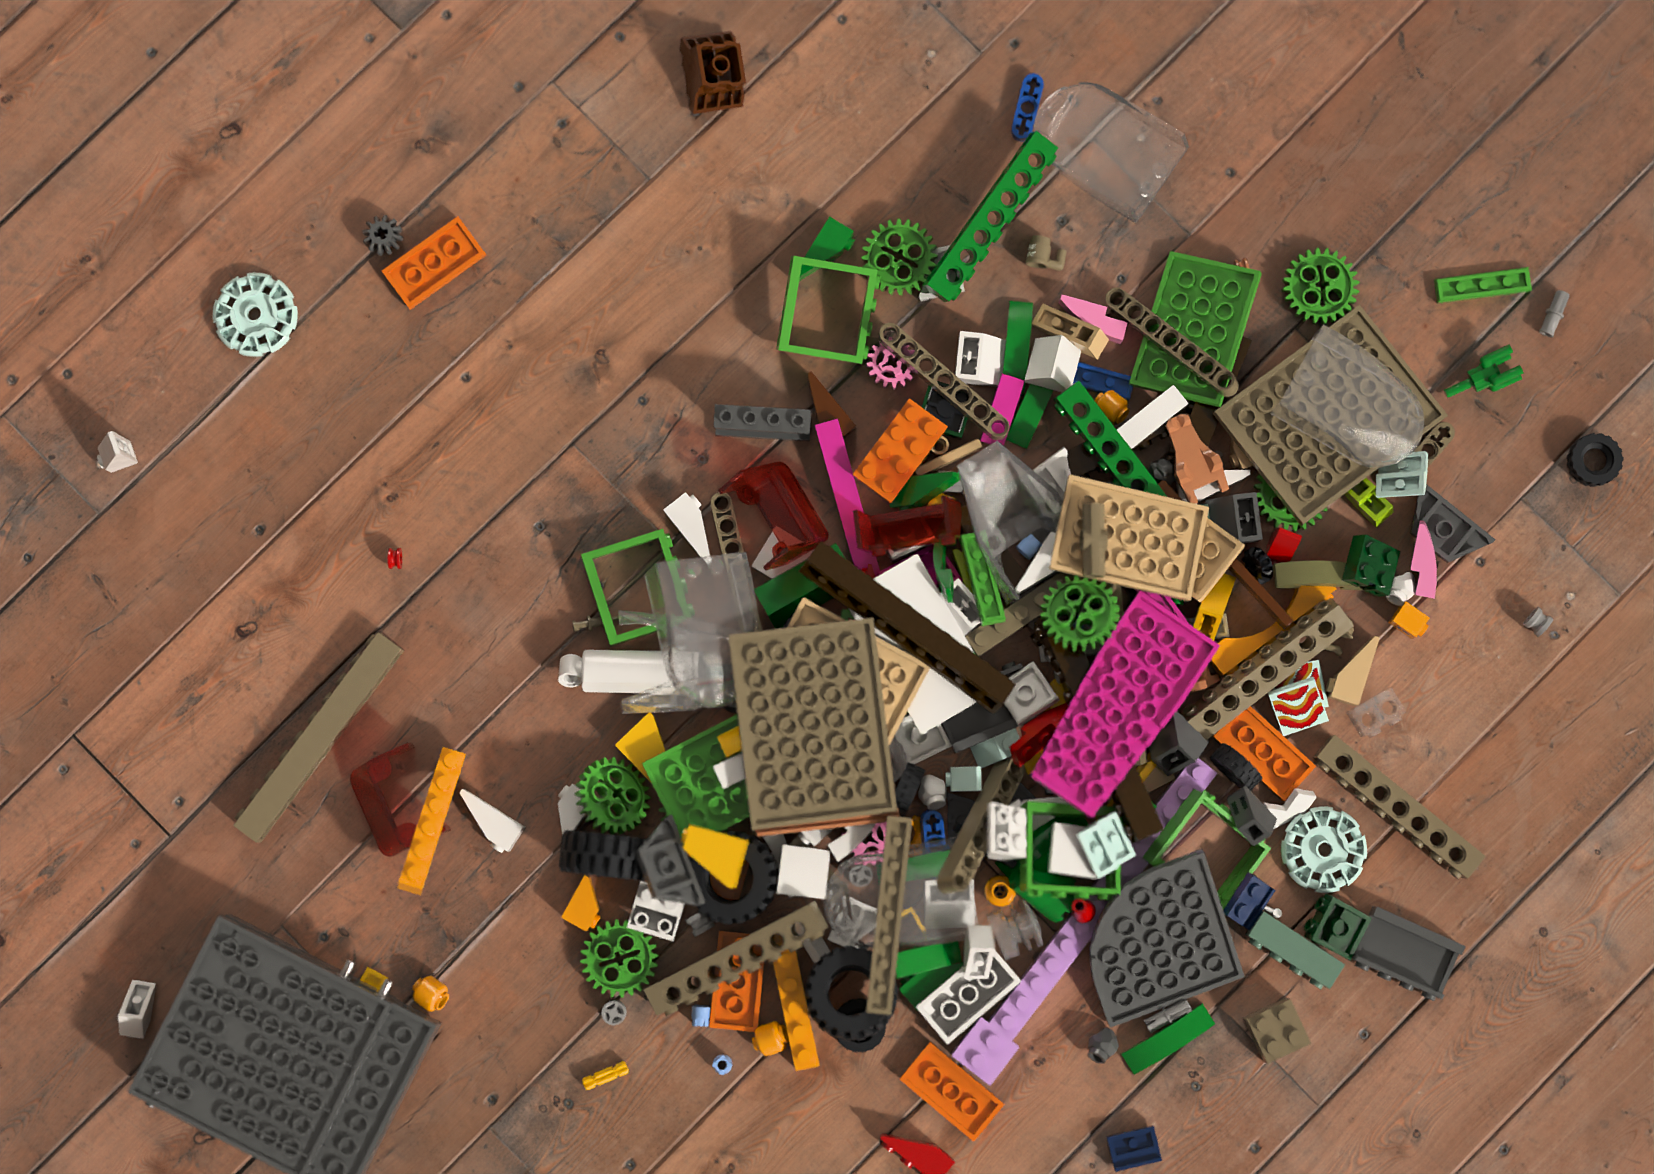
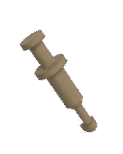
(590, 622)

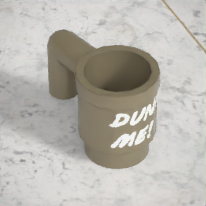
(1039, 254)

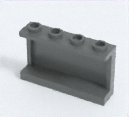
(762, 422)
(977, 723)
(1407, 953)

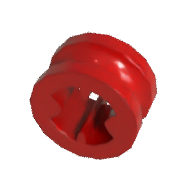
(394, 558)

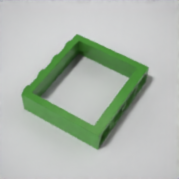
(789, 306)
(587, 558)
(1249, 861)
(1113, 878)

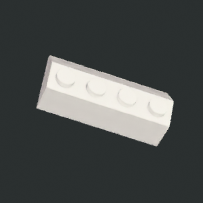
(963, 1000)

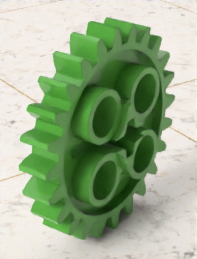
(910, 238)
(1341, 285)
(1280, 516)
(1100, 620)
(625, 783)
(626, 979)

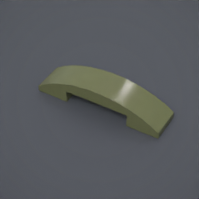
(1311, 573)

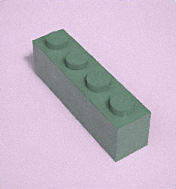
(1295, 950)

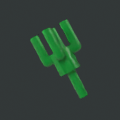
(1488, 374)

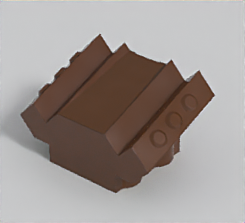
(713, 72)

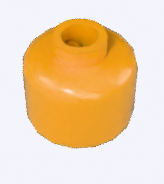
(1113, 406)
(991, 895)
(430, 993)
(770, 1038)

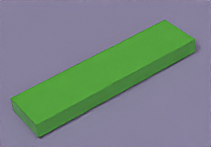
(1482, 285)
(982, 582)

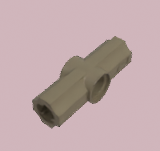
(1093, 540)

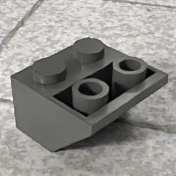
(1237, 516)
(1176, 745)

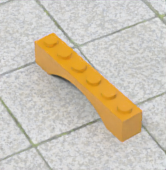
(1235, 650)
(431, 821)
(795, 1009)

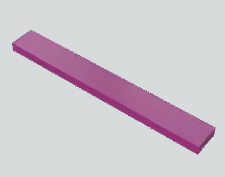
(844, 488)

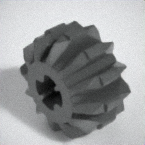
(389, 228)

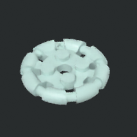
(265, 324)
(1309, 849)

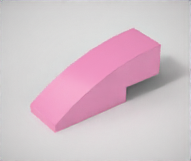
(1095, 315)
(1424, 562)

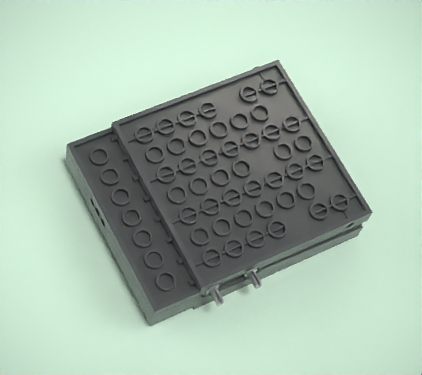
(284, 1054)

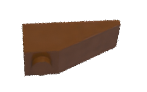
(827, 408)

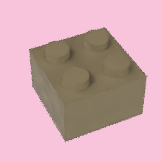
(1276, 1030)

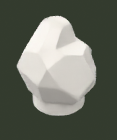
(1402, 589)
(932, 792)

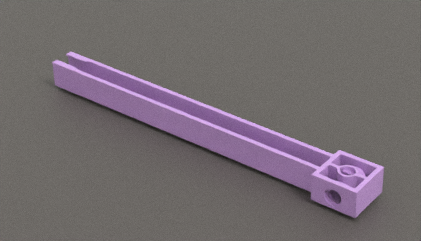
(990, 1043)

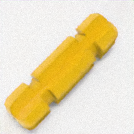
(605, 1075)

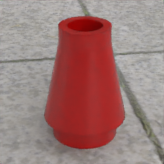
(1086, 914)

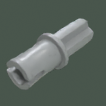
(1554, 313)
(1167, 1015)

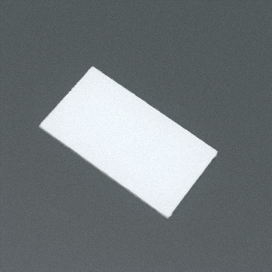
(936, 697)

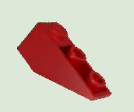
(922, 1155)

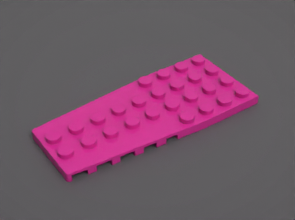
(1123, 703)

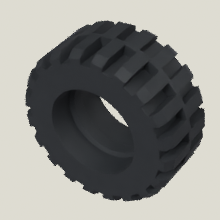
(600, 855)
(755, 900)
(818, 999)

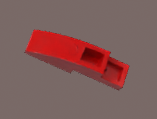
(1036, 735)

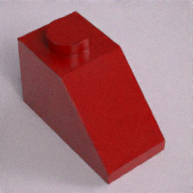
(1282, 545)

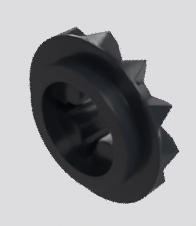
(1256, 556)

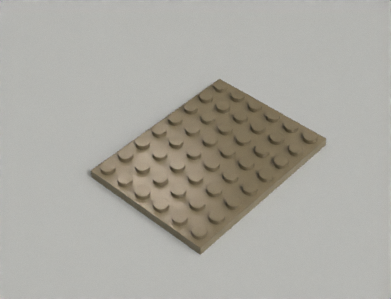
(1294, 465)
(812, 723)

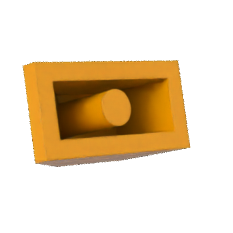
(583, 906)

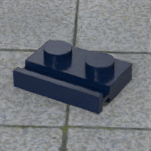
(1248, 901)
(1134, 1148)

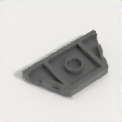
(1449, 528)
(668, 866)

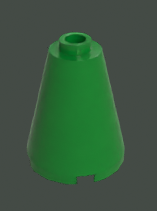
(1049, 907)

